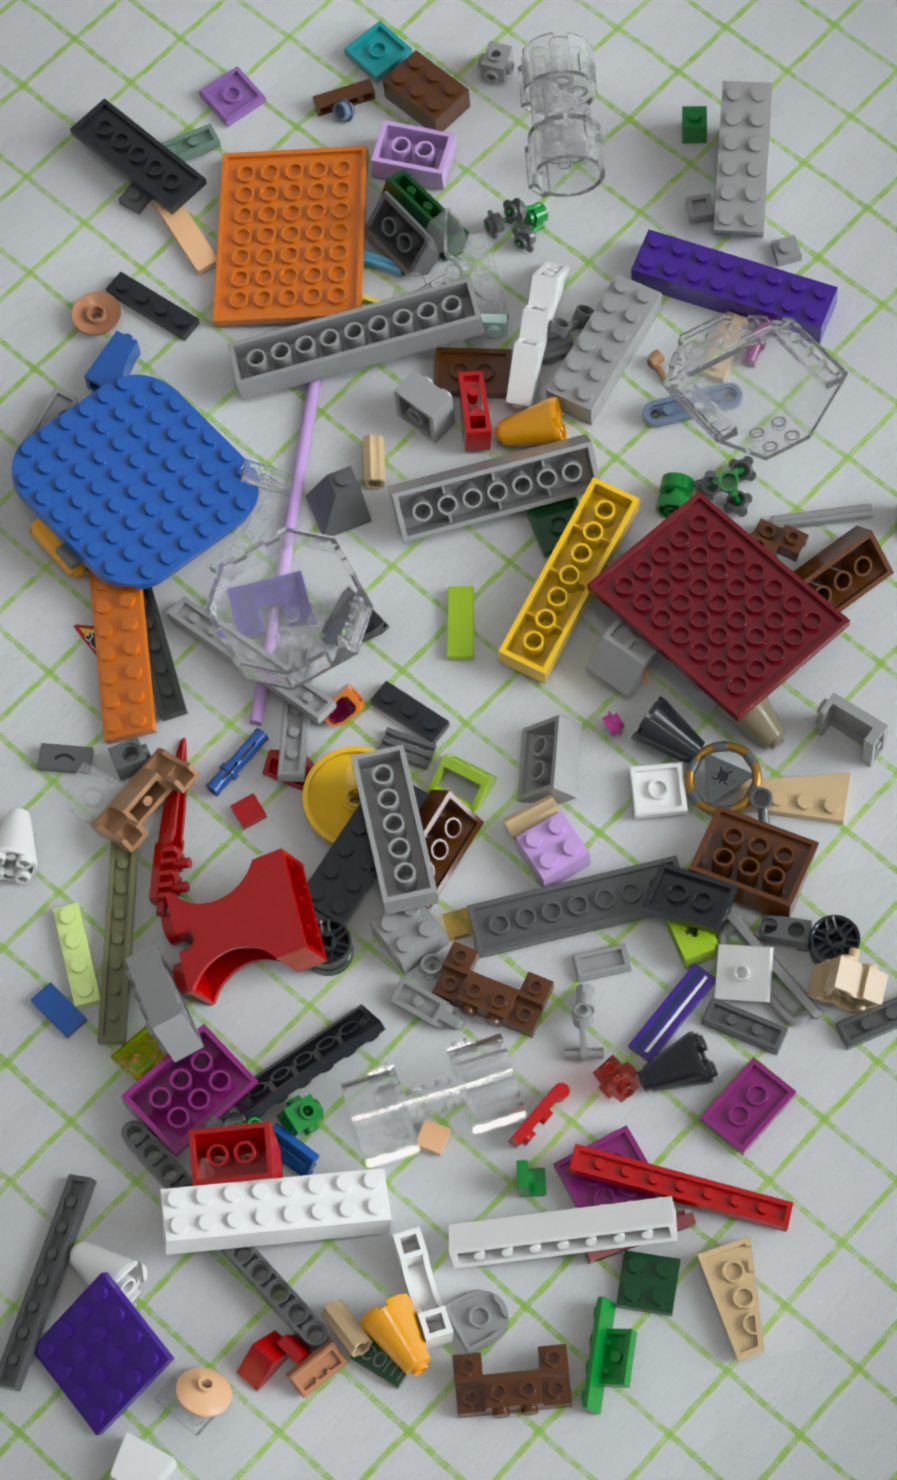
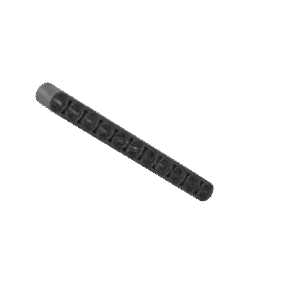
(247, 1267)

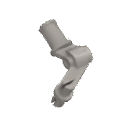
(582, 1019)

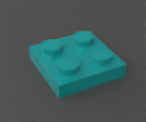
(378, 51)

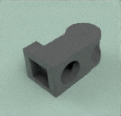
(786, 932)

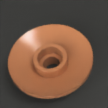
(95, 305)

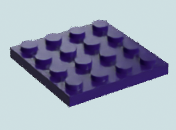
(102, 1353)

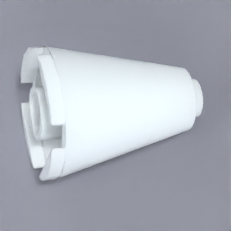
(92, 1260)

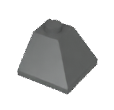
(338, 503)

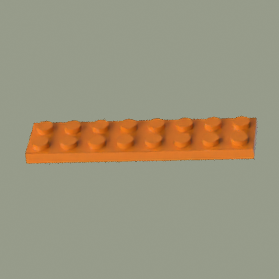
(122, 661)

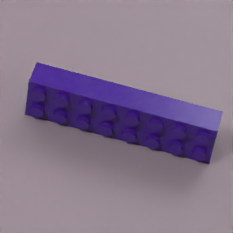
(732, 283)

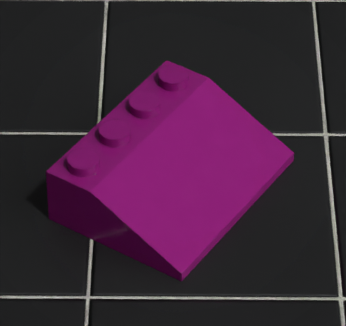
(188, 1091)

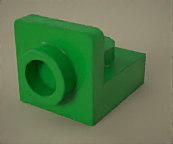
(530, 1181)

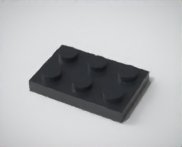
(690, 898)

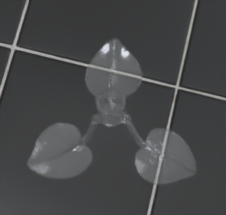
(448, 236)

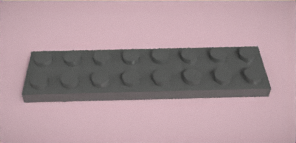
(563, 909)

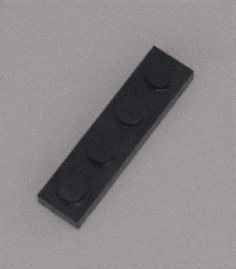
(153, 306)

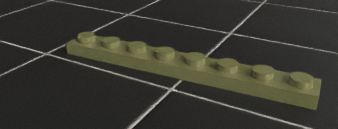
(117, 946)

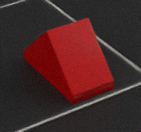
(262, 1360)

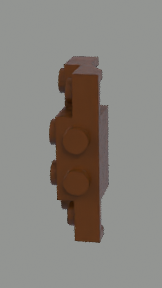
(785, 541)
(491, 999)
(512, 1391)

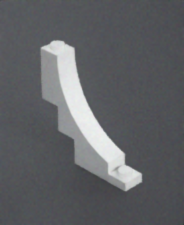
(529, 349)

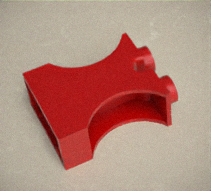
(258, 921)

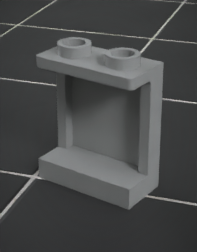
(853, 723)

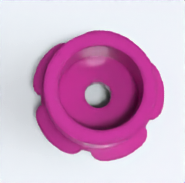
(613, 723)

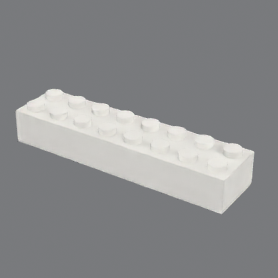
(275, 1211)

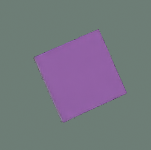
(232, 96)

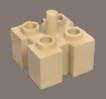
(847, 983)

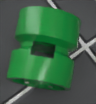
(675, 491)

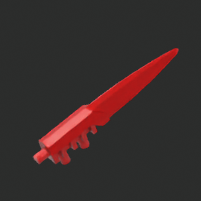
(168, 850)

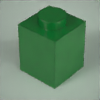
(694, 124)

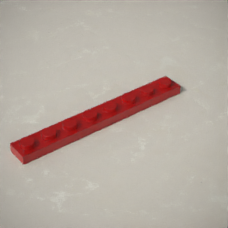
(681, 1186)

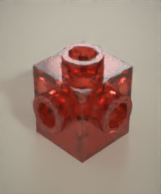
(617, 1078)

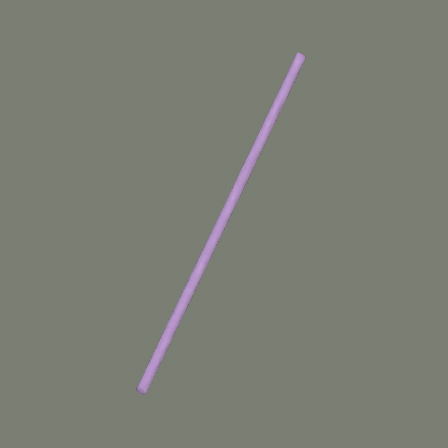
(292, 509)

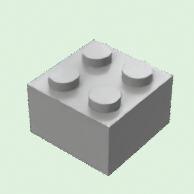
(425, 406)
(409, 936)

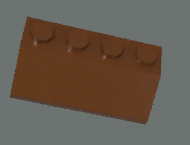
(847, 568)
(448, 833)

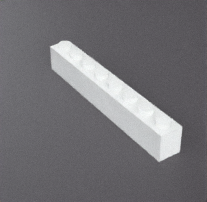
(563, 1232)

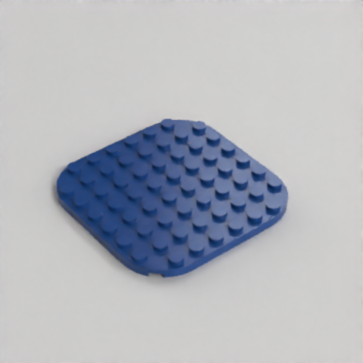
(133, 481)

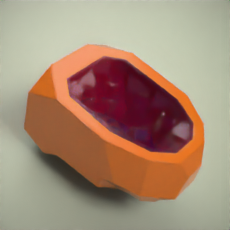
(348, 705)

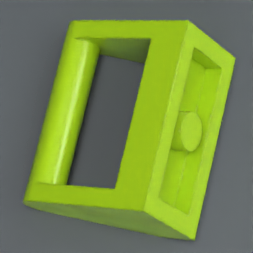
(468, 771)

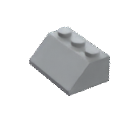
(550, 760)

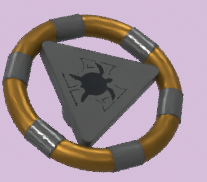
(722, 776)

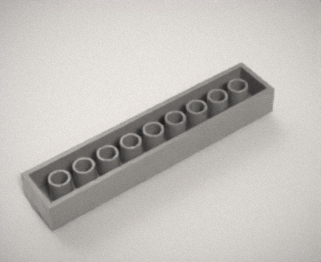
(356, 338)

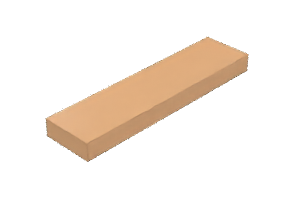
(188, 238)

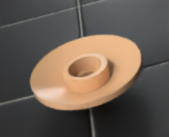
(202, 1400)

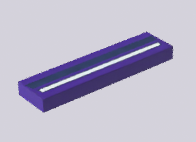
(672, 1013)

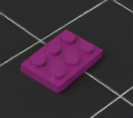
(748, 1106)

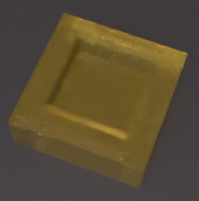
(458, 924)

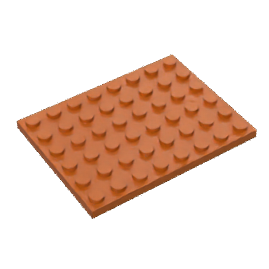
(290, 235)

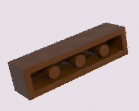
(354, 93)

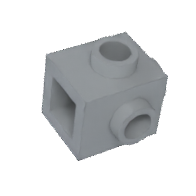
(496, 62)

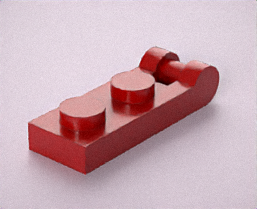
(540, 1114)

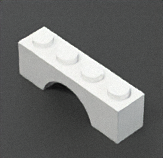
(421, 1287)

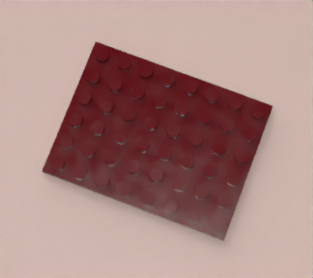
(718, 606)

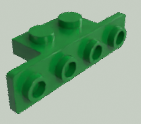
(609, 1356)

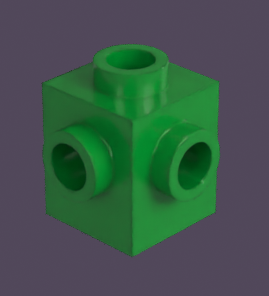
(301, 1115)

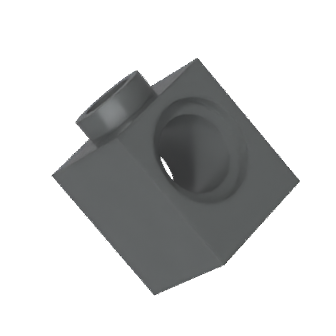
(121, 751)

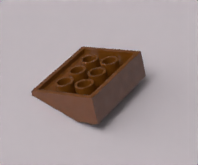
(756, 857)

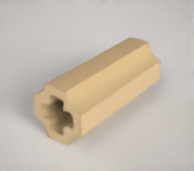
(373, 461)
(531, 816)
(346, 1328)

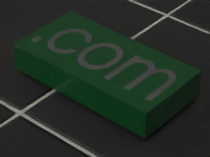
(381, 1365)

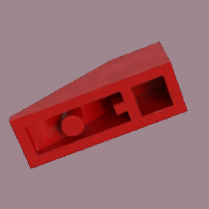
(474, 411)

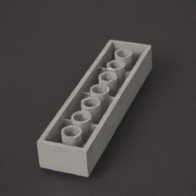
(493, 487)

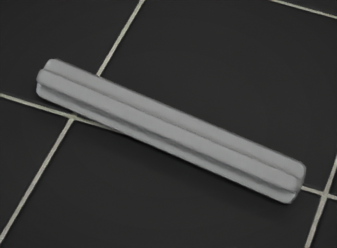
(824, 516)

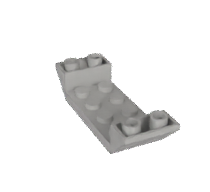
(621, 658)

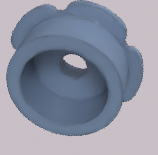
(343, 111)

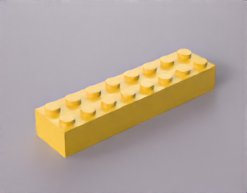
(561, 589)

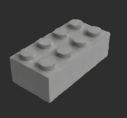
(162, 1004)

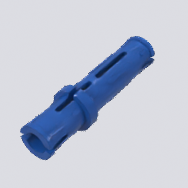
(217, 784)

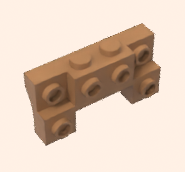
(141, 797)

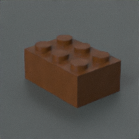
(426, 92)

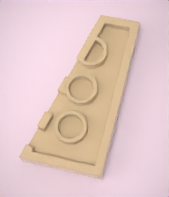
(806, 797)
(734, 1292)

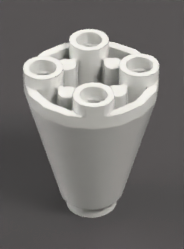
(17, 848)

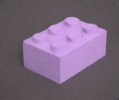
(417, 150)

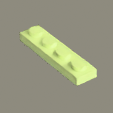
(77, 955)

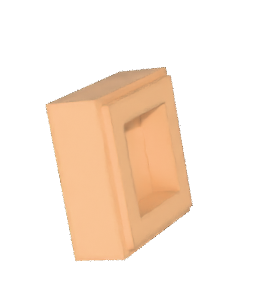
(433, 1137)

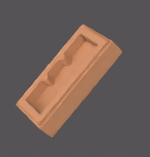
(317, 1368)

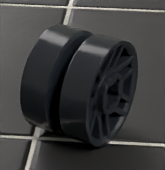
(832, 930)
(337, 947)

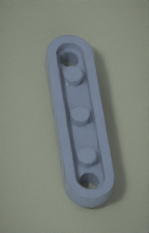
(668, 410)

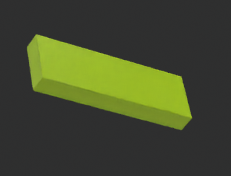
(460, 623)

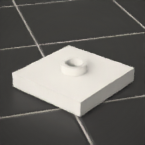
(658, 790)
(744, 973)

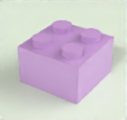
(553, 850)

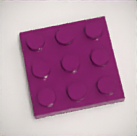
(590, 1192)

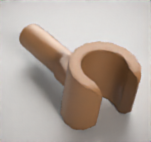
(654, 361)

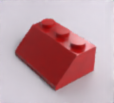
(234, 1153)

